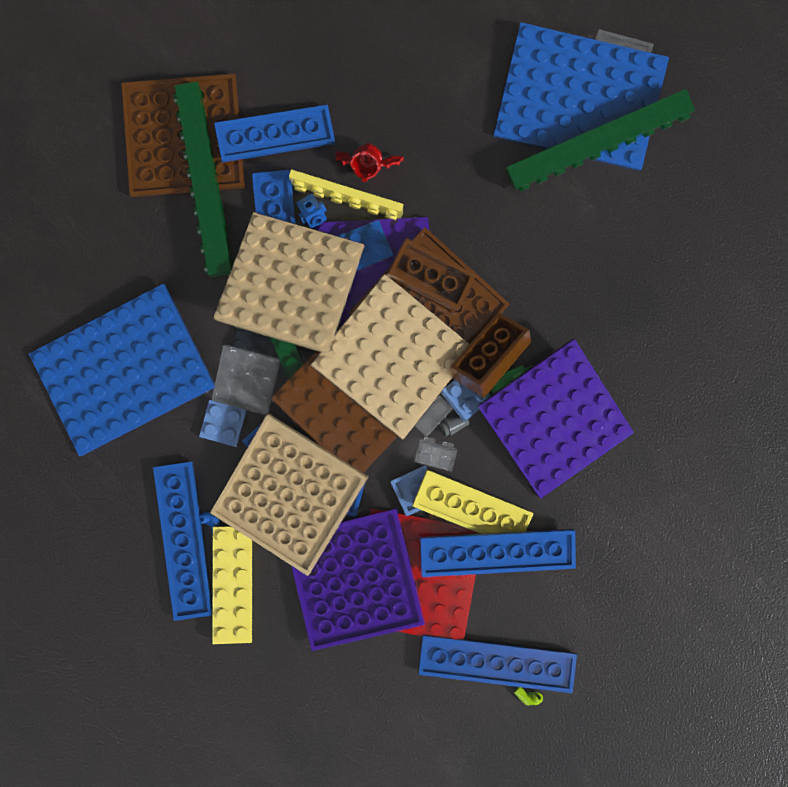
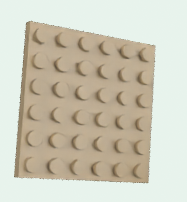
(289, 282)
(392, 357)
(288, 494)

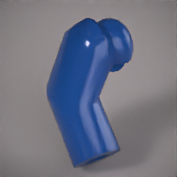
(209, 519)

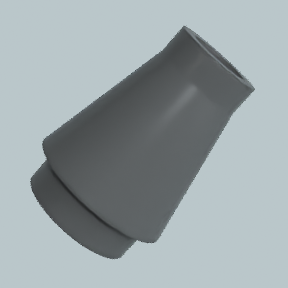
(452, 425)

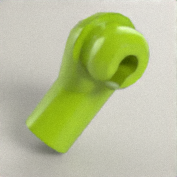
(528, 698)

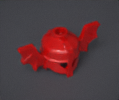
(365, 166)

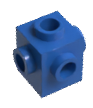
(311, 211)

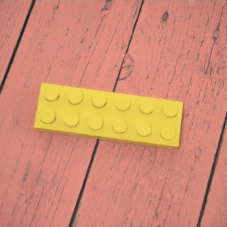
(340, 193)
(469, 506)
(232, 586)

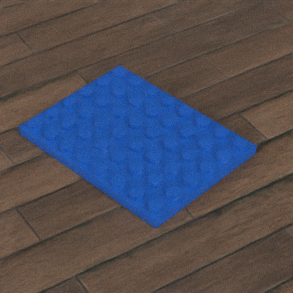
(573, 85)
(122, 370)

